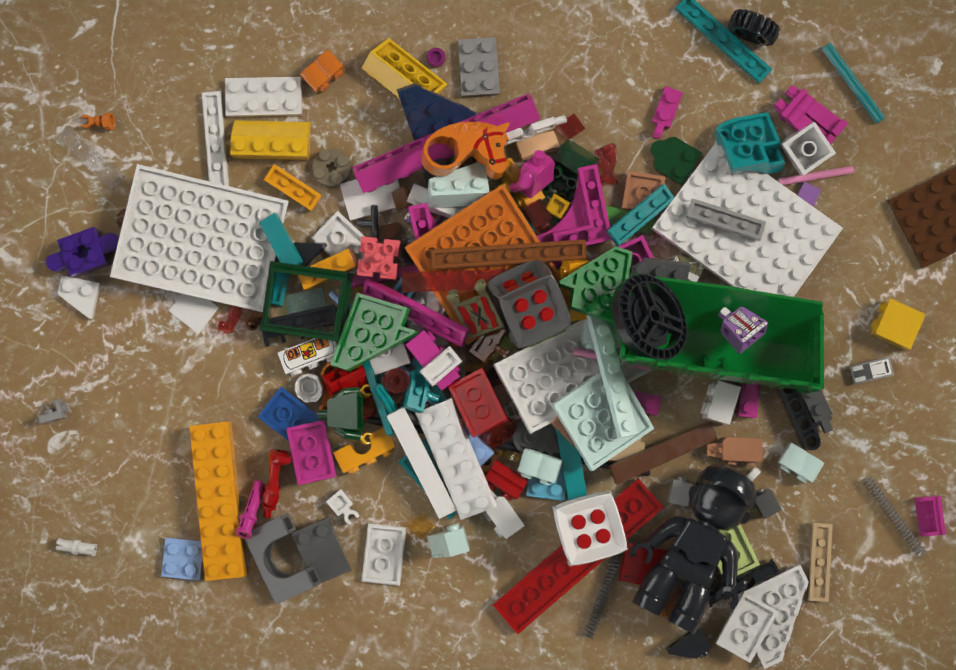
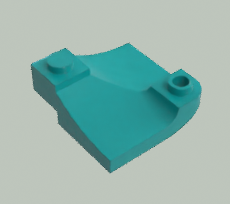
(751, 144)

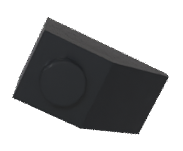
(309, 250)
(690, 645)

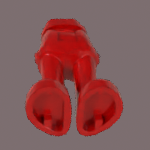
(272, 489)

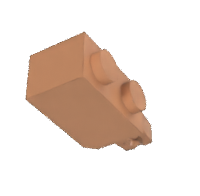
(737, 449)

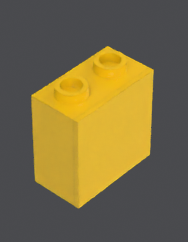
(897, 324)

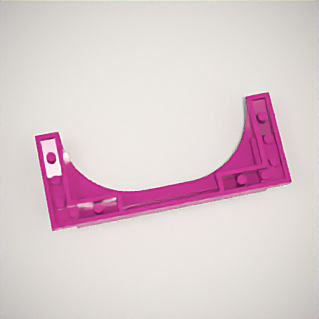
(583, 220)

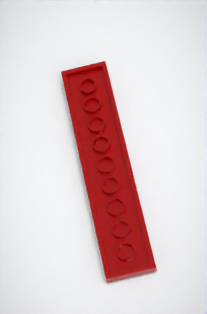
(555, 577)

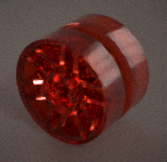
(500, 433)

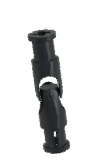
(758, 576)

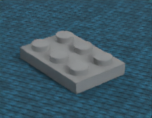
(478, 67)

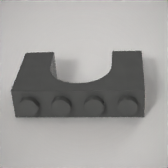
(280, 584)

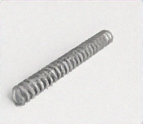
(894, 512)

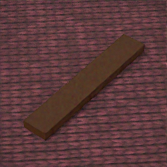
(663, 452)

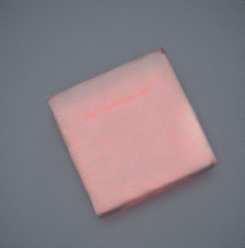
(572, 126)

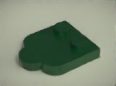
(674, 158)

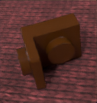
(391, 232)

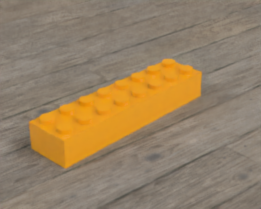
(218, 500)

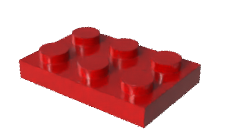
(477, 403)

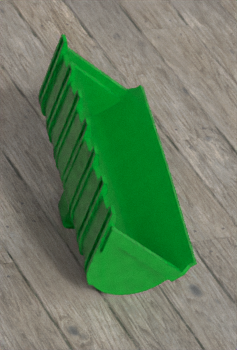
(783, 357)

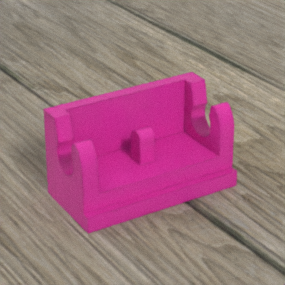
(930, 515)

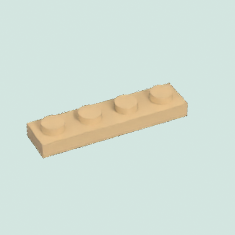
(820, 562)

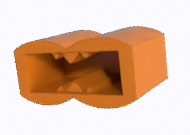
(322, 72)

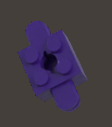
(83, 252)

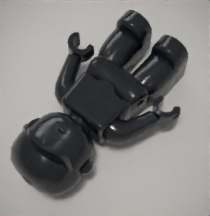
(719, 504)

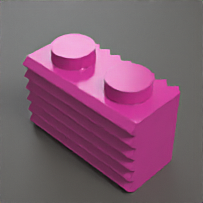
(747, 400)

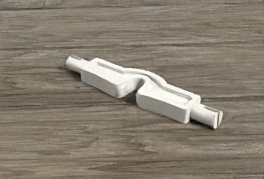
(534, 129)

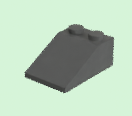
(323, 549)

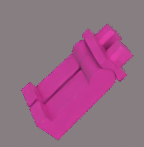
(805, 110)

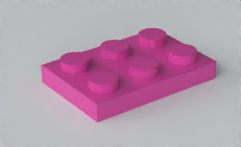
(311, 452)

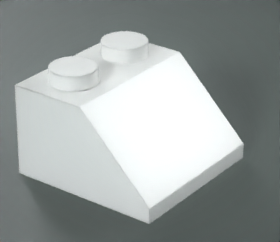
(807, 148)

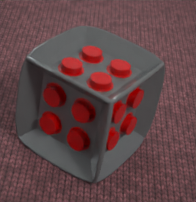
(529, 303)

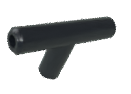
(373, 223)

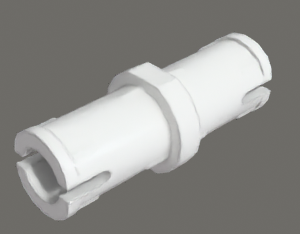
(76, 547)

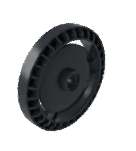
(648, 317)

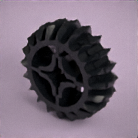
(753, 27)

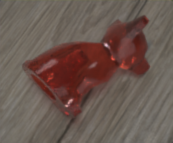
(608, 157)

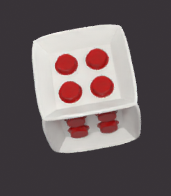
(590, 528)

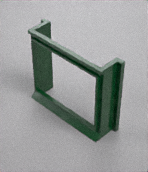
(343, 302)

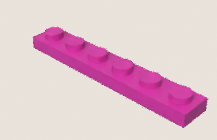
(419, 313)

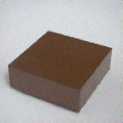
(400, 198)

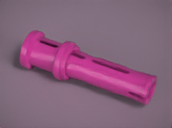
(249, 517)

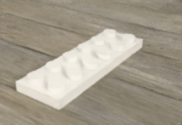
(456, 459)

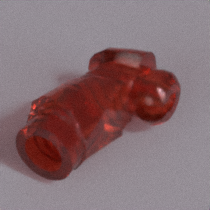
(232, 319)

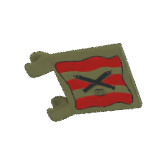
(478, 312)

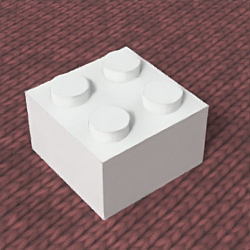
(720, 402)

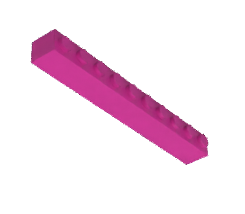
(407, 158)

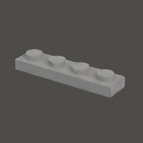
(725, 219)

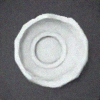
(309, 388)

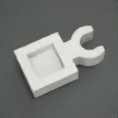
(341, 504)

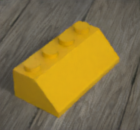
(397, 69)
(270, 140)

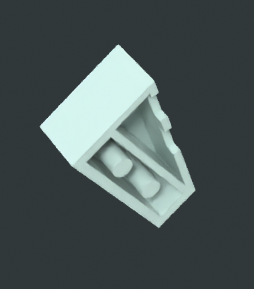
(459, 187)
(449, 542)

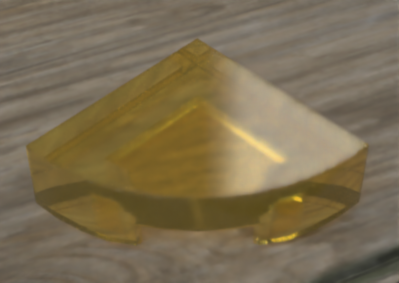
(511, 455)

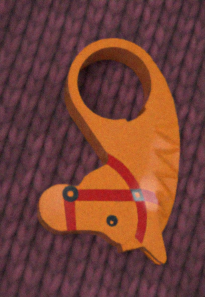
(470, 139)

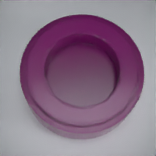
(435, 57)

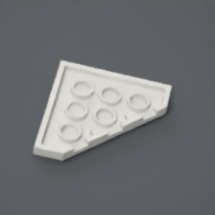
(785, 595)

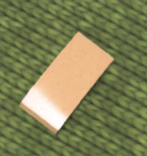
(545, 141)

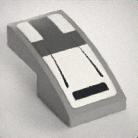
(872, 370)

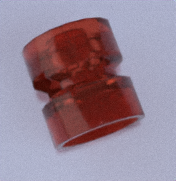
(395, 381)

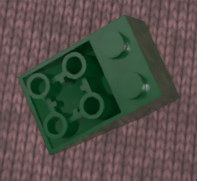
(567, 161)

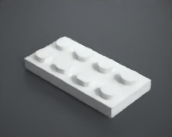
(263, 96)

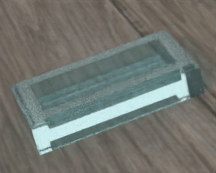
(305, 300)

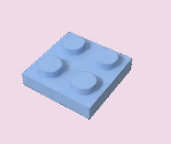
(182, 559)

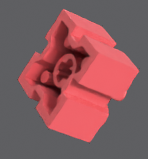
(379, 258)

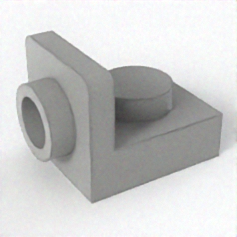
(53, 415)

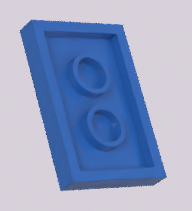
(286, 412)

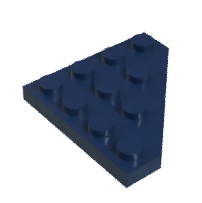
(429, 110)

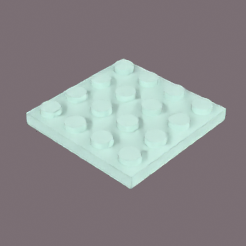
(590, 422)

